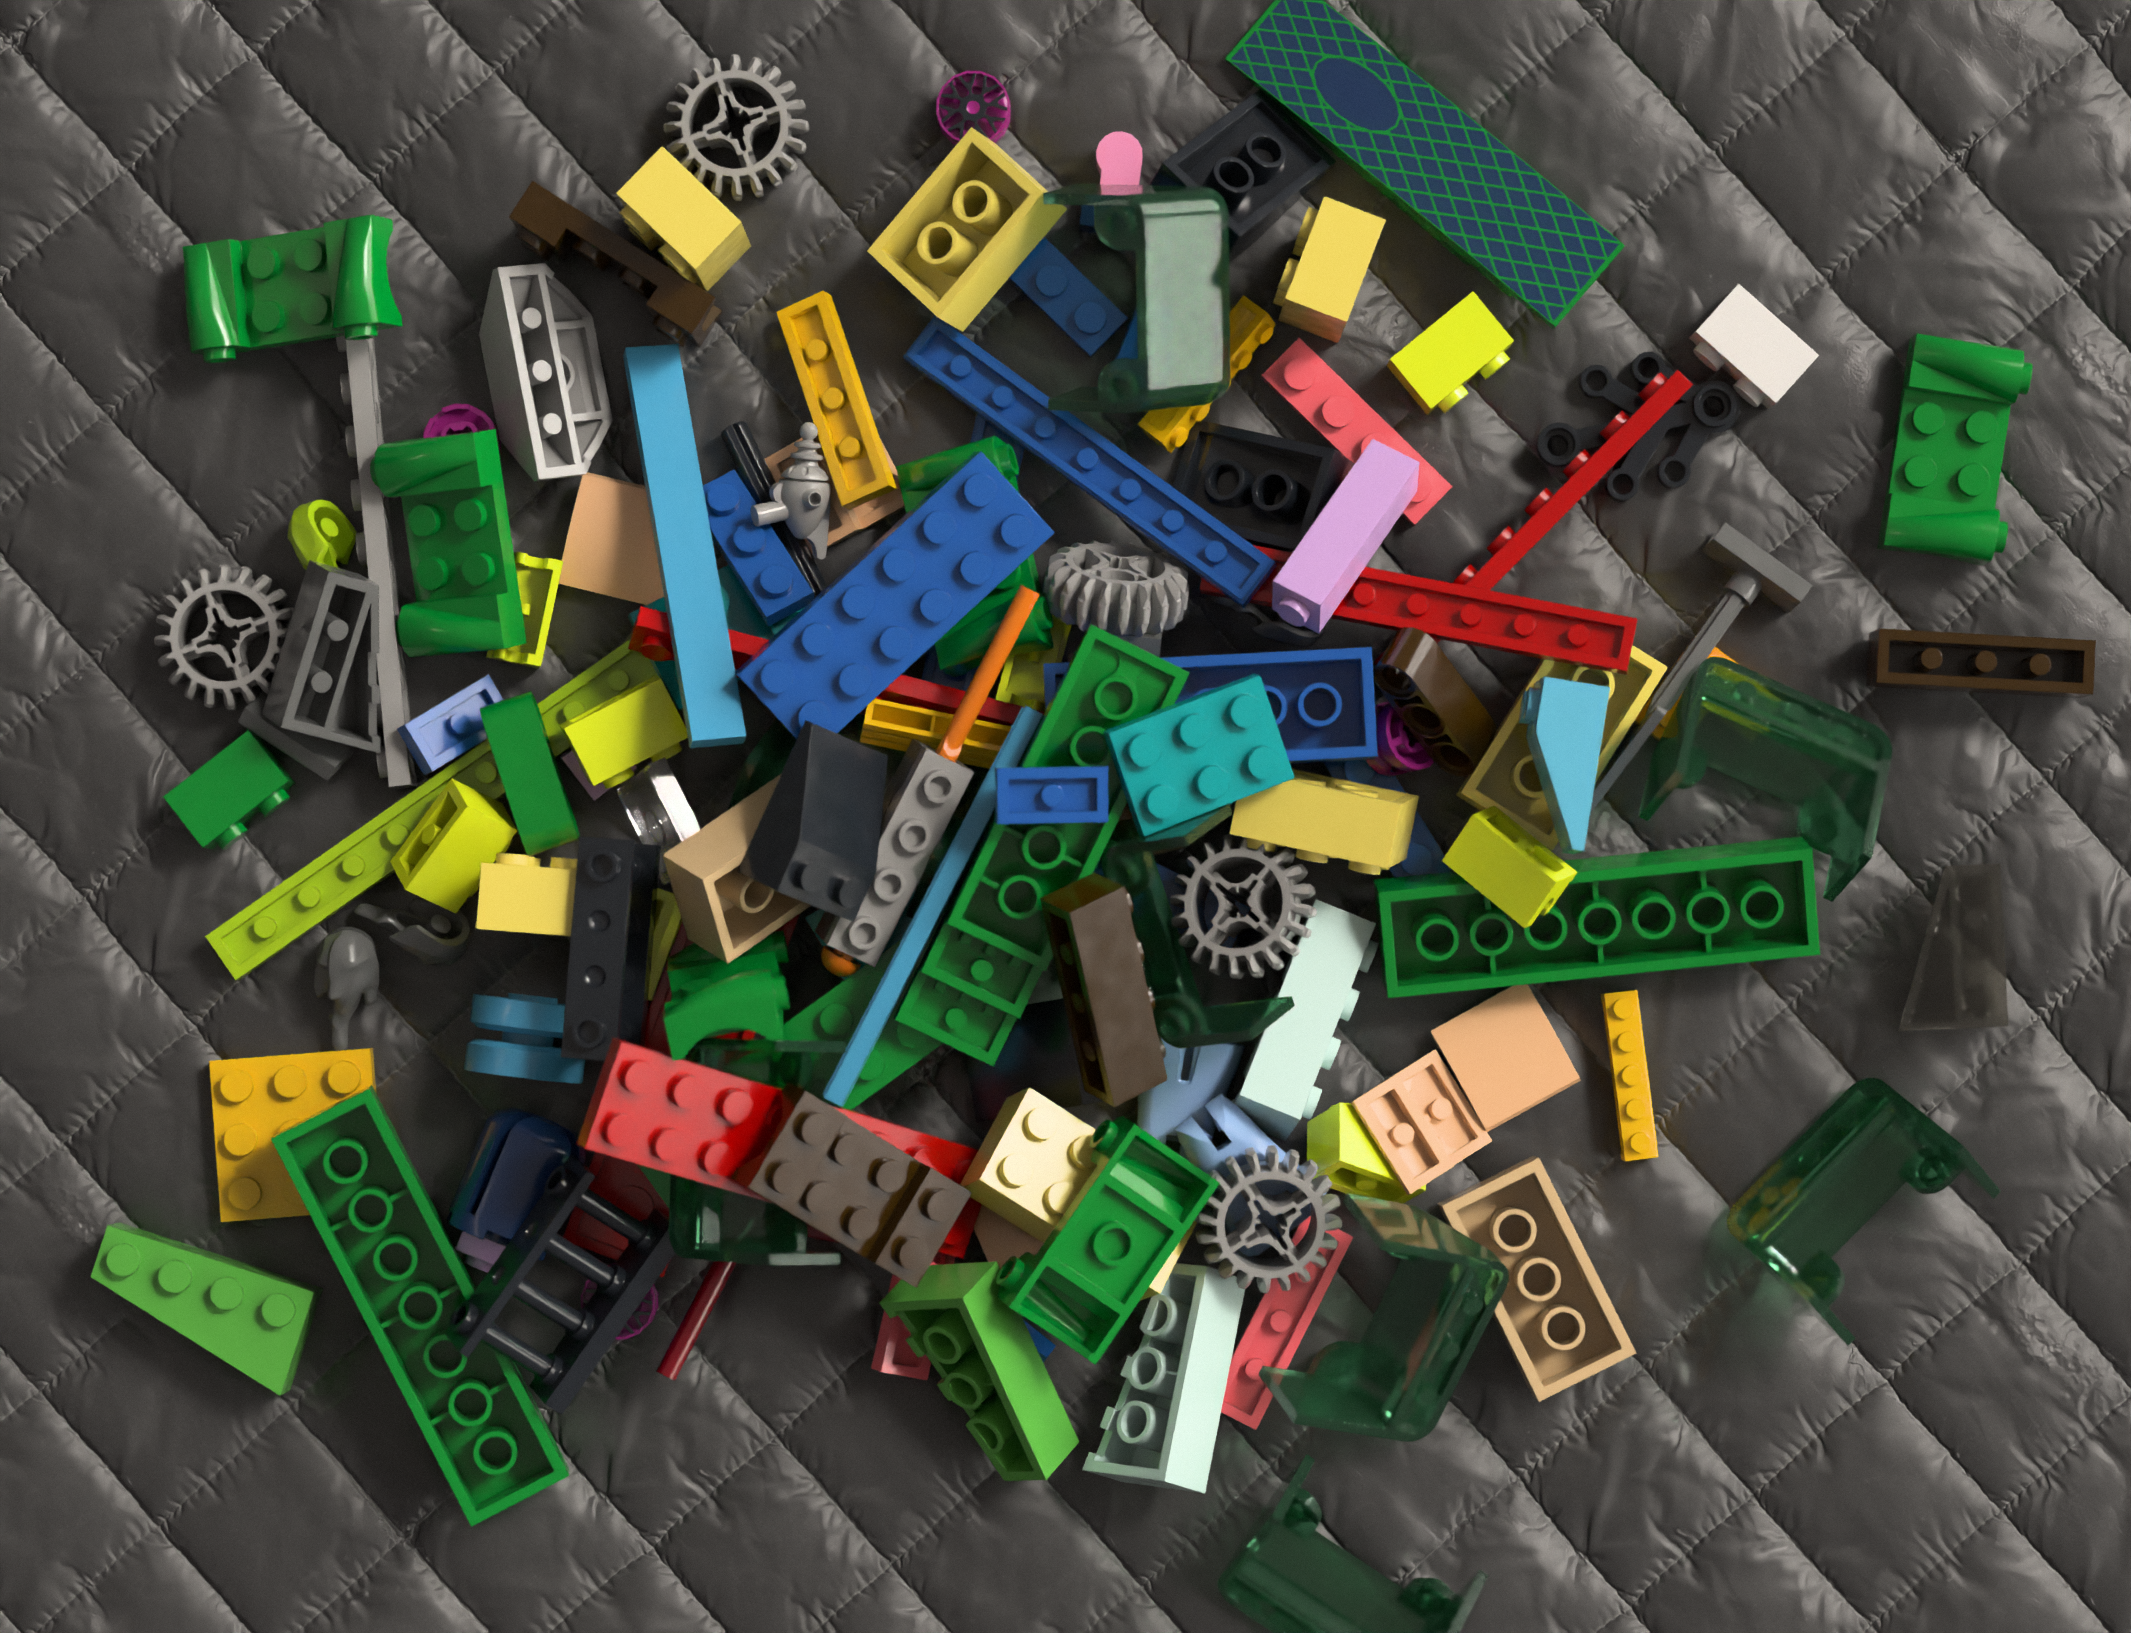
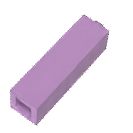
(1345, 536)

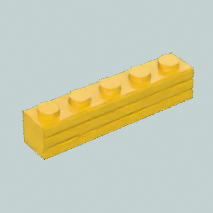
(1248, 330)
(896, 725)
(1629, 1075)

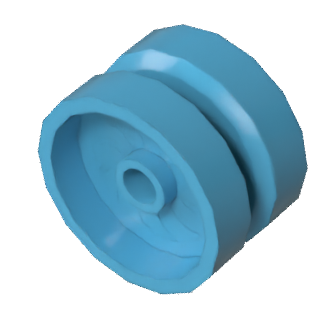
(526, 1042)

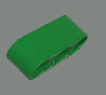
(529, 773)

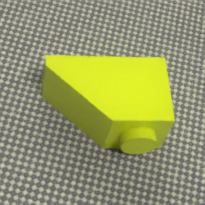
(1351, 1157)

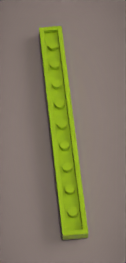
(366, 854)

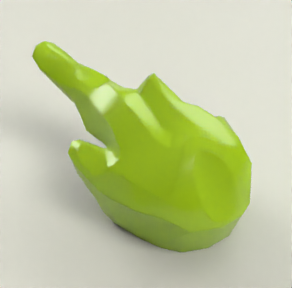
(321, 534)

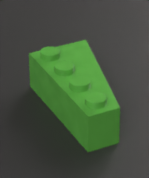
(220, 1303)
(986, 1366)

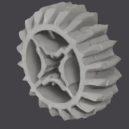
(711, 135)
(1116, 588)
(217, 612)
(1225, 924)
(1291, 1257)

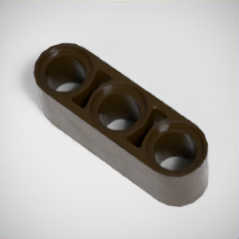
(1434, 701)

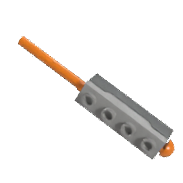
(917, 813)

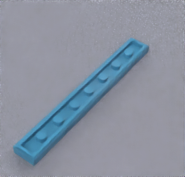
(684, 546)
(928, 914)

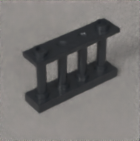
(610, 946)
(587, 1330)

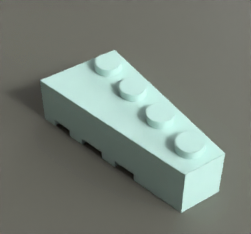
(1295, 1046)
(1173, 1385)

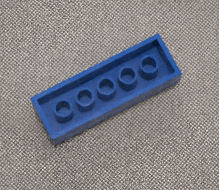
(896, 599)
(1316, 696)

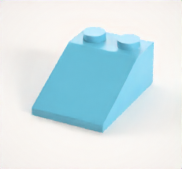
(1565, 745)

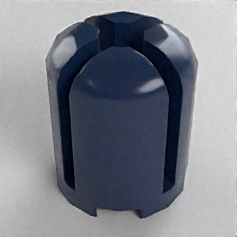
(510, 1173)

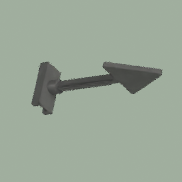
(1753, 573)

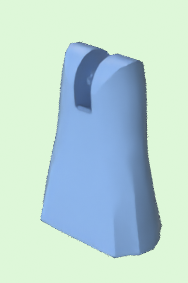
(1193, 1080)
(1242, 1135)

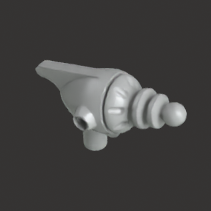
(801, 496)

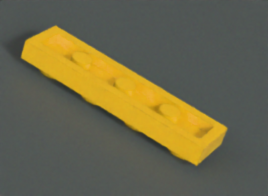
(836, 400)

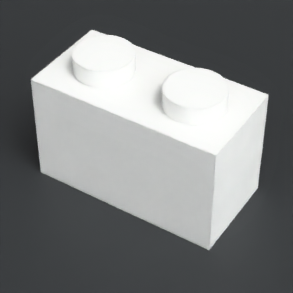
(1752, 348)

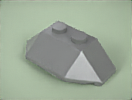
(543, 372)

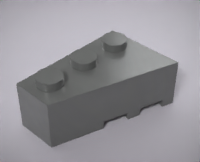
(329, 660)

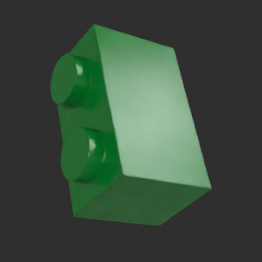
(230, 792)

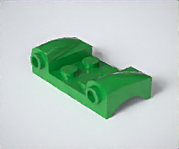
(289, 288)
(1951, 449)
(455, 543)
(970, 637)
(726, 998)
(1108, 1239)

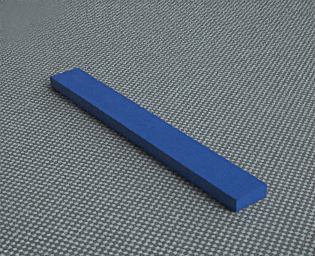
(1090, 462)

